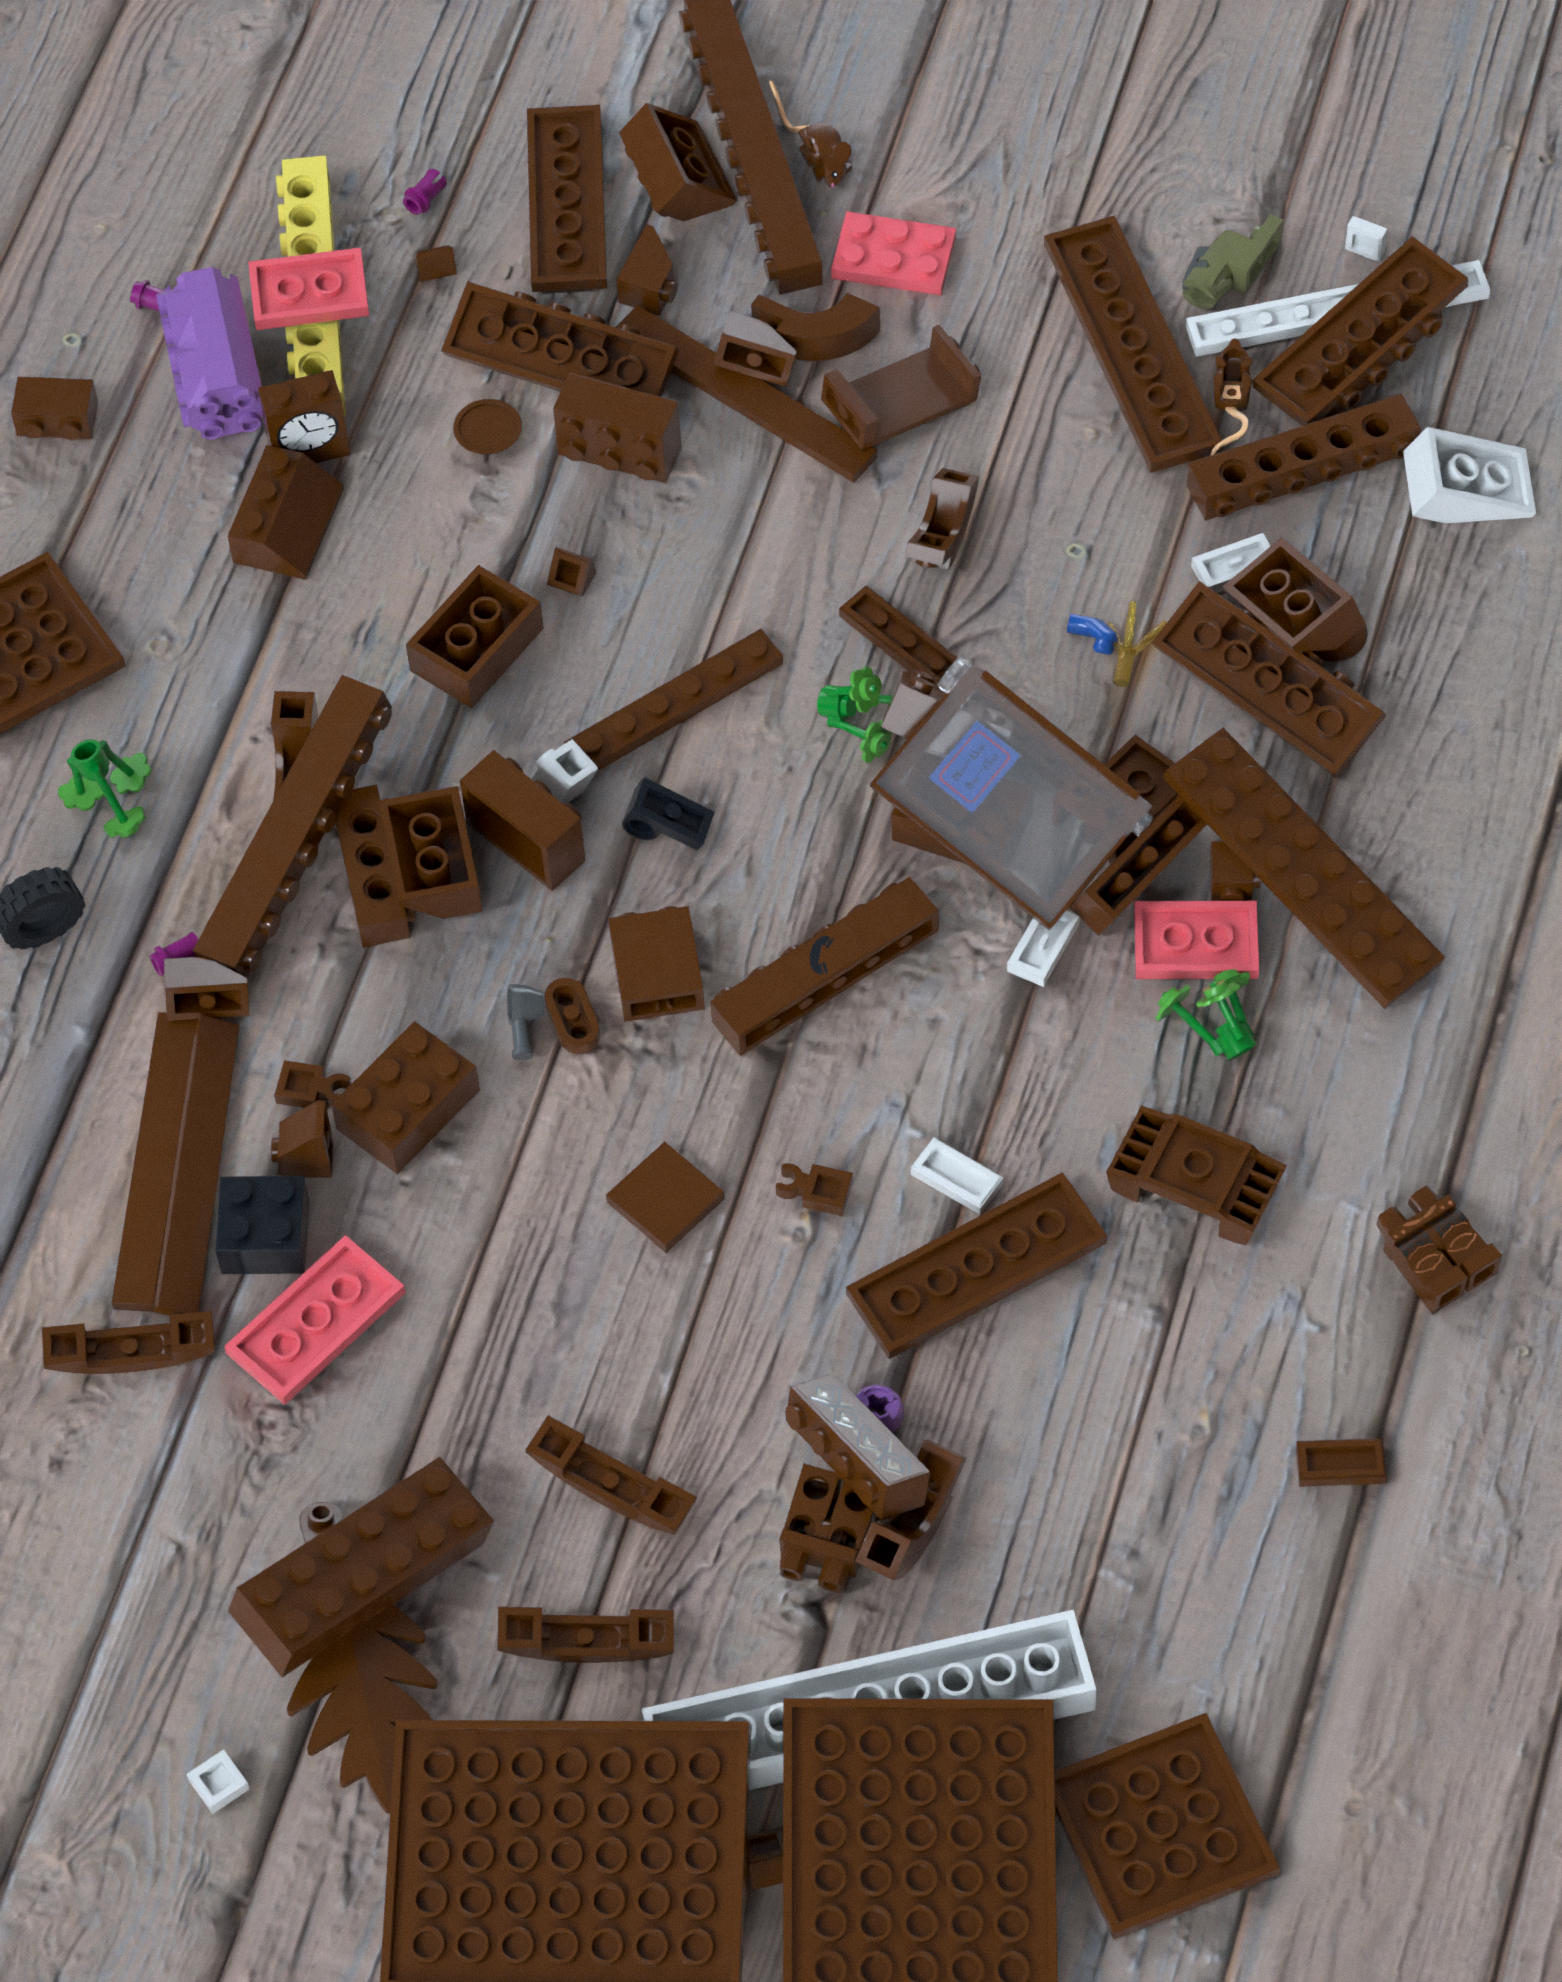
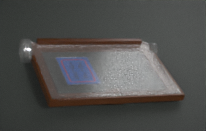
(1011, 794)

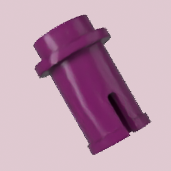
(418, 198)
(145, 295)
(179, 949)

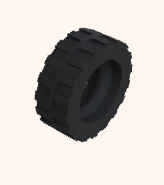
(39, 907)

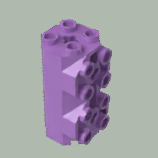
(211, 353)

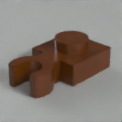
(306, 1083)
(822, 1189)

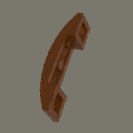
(128, 1348)
(607, 1480)
(585, 1637)

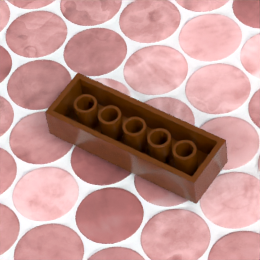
(360, 1566)

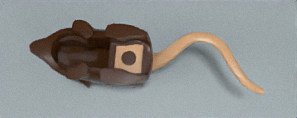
(820, 148)
(1233, 387)

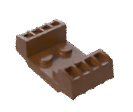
(1196, 1170)

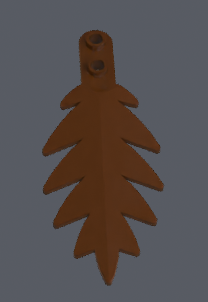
(360, 1677)

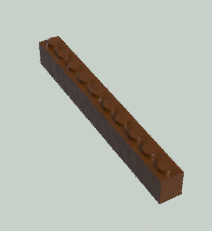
(752, 145)

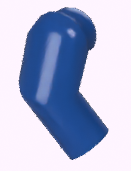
(1094, 628)

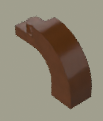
(291, 724)
(900, 1540)

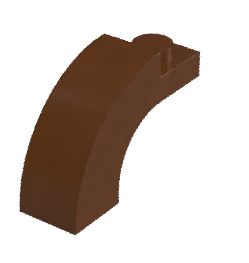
(824, 333)
(944, 520)

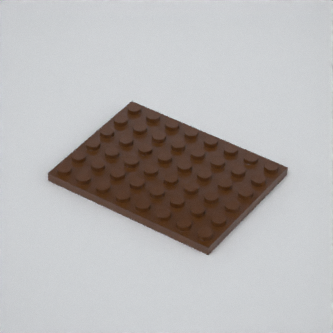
(919, 1840)
(567, 1851)

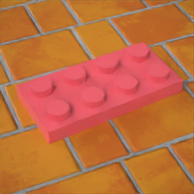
(315, 1319)

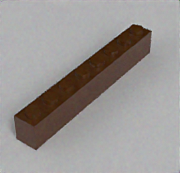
(294, 826)

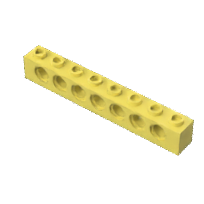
(309, 231)

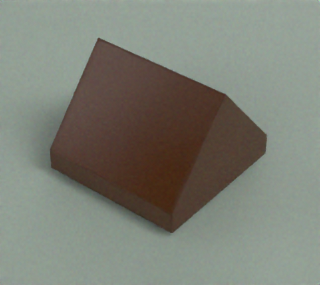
(435, 263)
(570, 572)

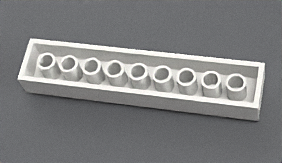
(1005, 1662)

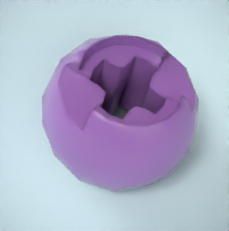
(883, 1399)

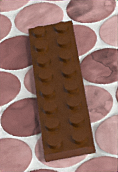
(1133, 344)
(1304, 867)

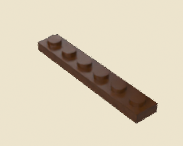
(679, 699)

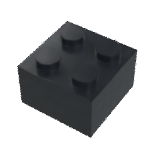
(262, 1225)

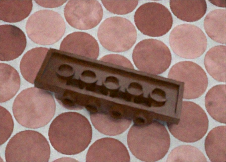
(1362, 335)
(550, 342)
(1269, 680)

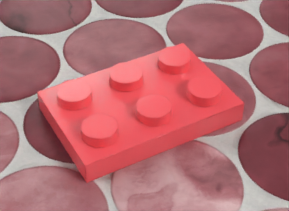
(893, 253)
(308, 288)
(1195, 939)

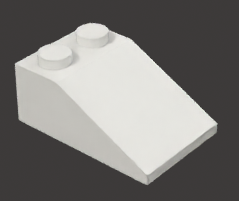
(1467, 478)

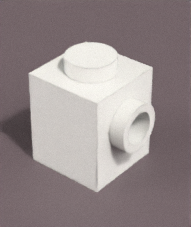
(565, 771)

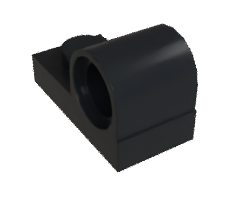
(661, 810)

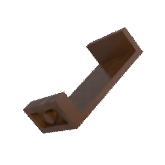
(903, 392)

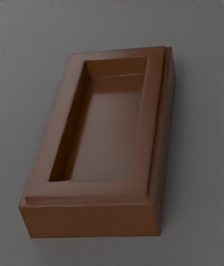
(1340, 1462)

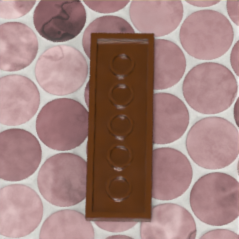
(566, 198)
(976, 1265)

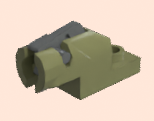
(1230, 263)

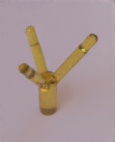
(1126, 651)

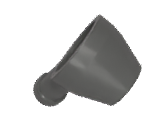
(523, 1006)

